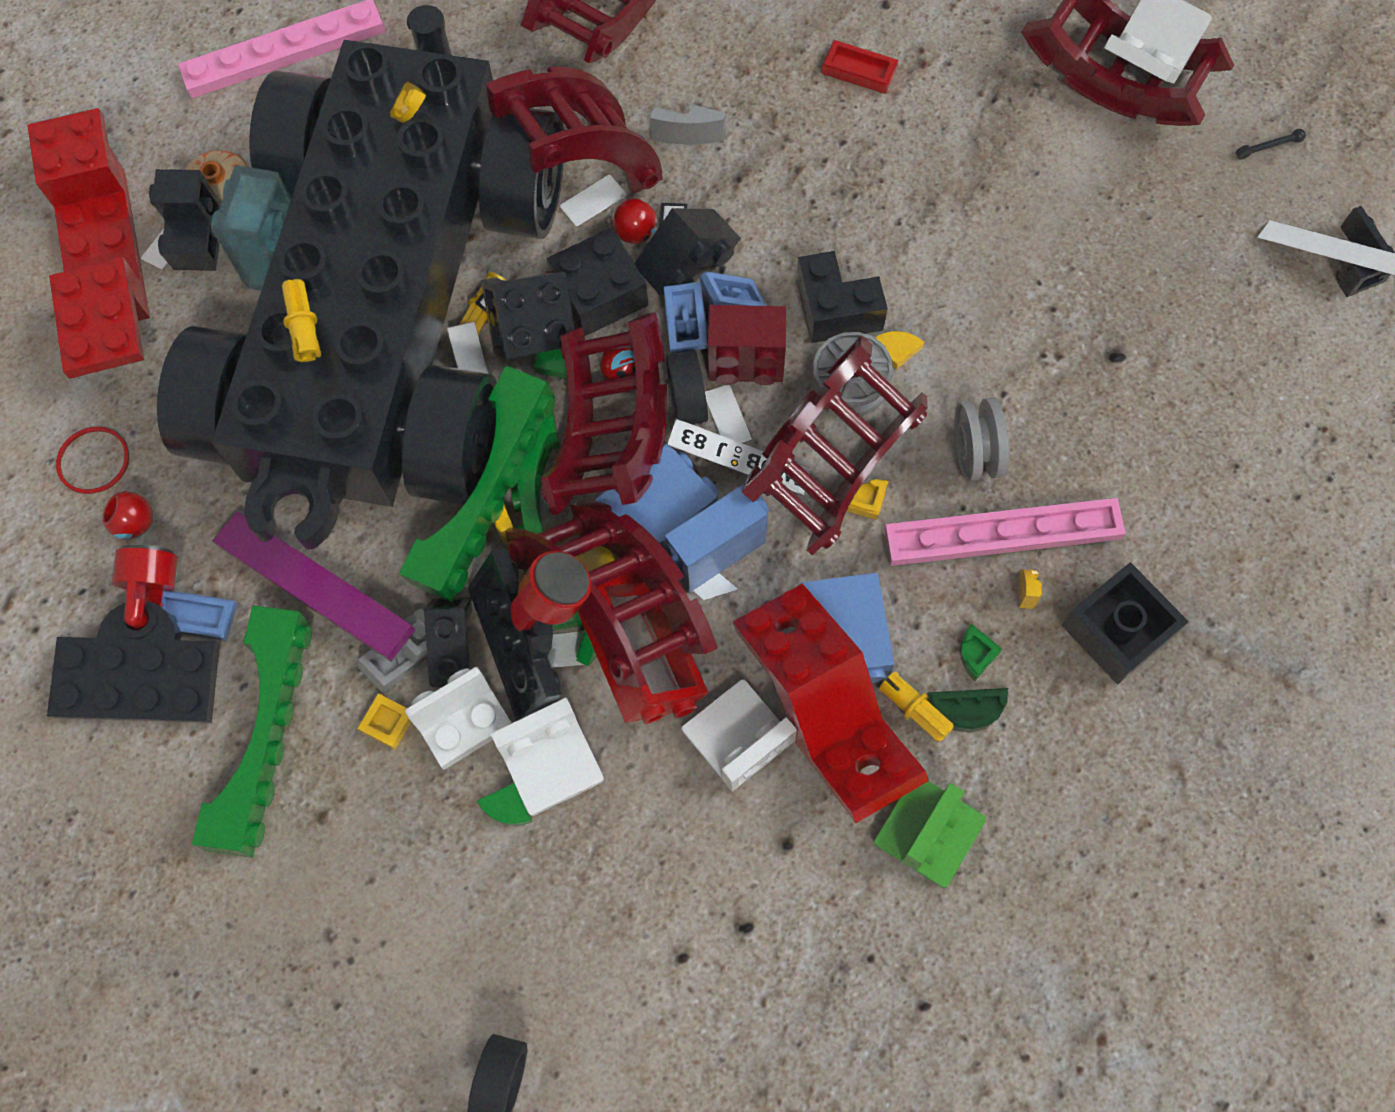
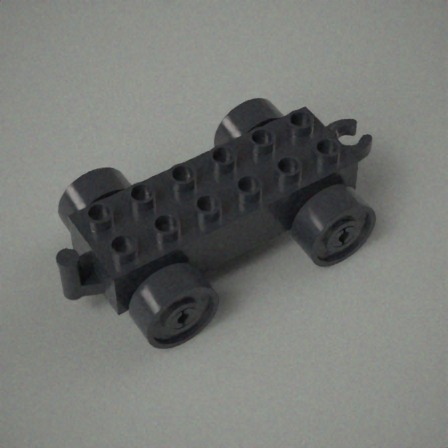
(379, 245)

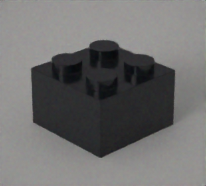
(600, 281)
(1124, 623)

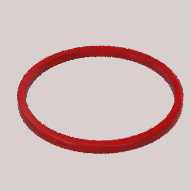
(78, 434)

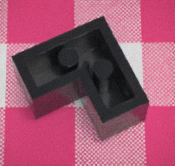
(187, 209)
(683, 245)
(838, 305)

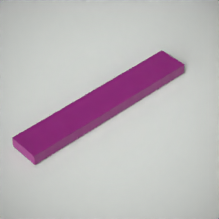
(316, 588)

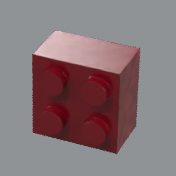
(746, 344)

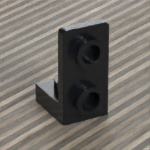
(1362, 230)
(446, 638)

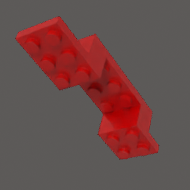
(102, 279)

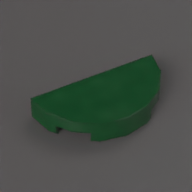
(970, 709)

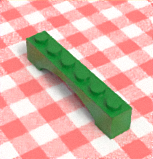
(527, 496)
(444, 558)
(235, 816)

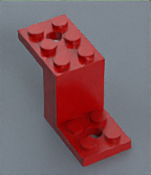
(830, 702)

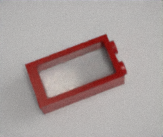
(671, 680)

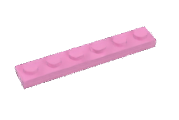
(280, 48)
(1004, 531)

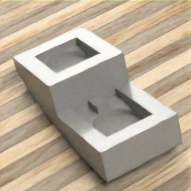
(697, 127)
(386, 673)

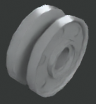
(855, 391)
(981, 439)

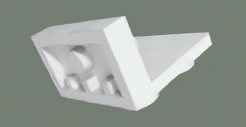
(1161, 36)
(458, 716)
(739, 734)
(548, 757)

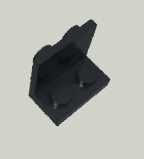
(527, 313)

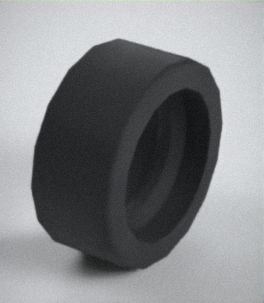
(687, 387)
(498, 1075)

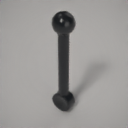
(1245, 151)

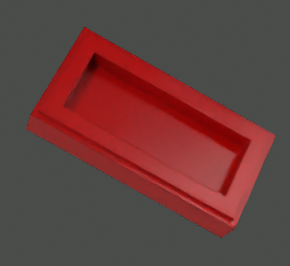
(859, 66)

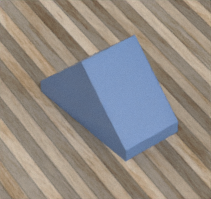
(729, 290)
(686, 317)

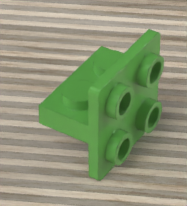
(931, 831)

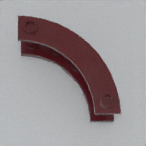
(606, 35)
(1106, 85)
(581, 92)
(647, 423)
(800, 428)
(639, 553)

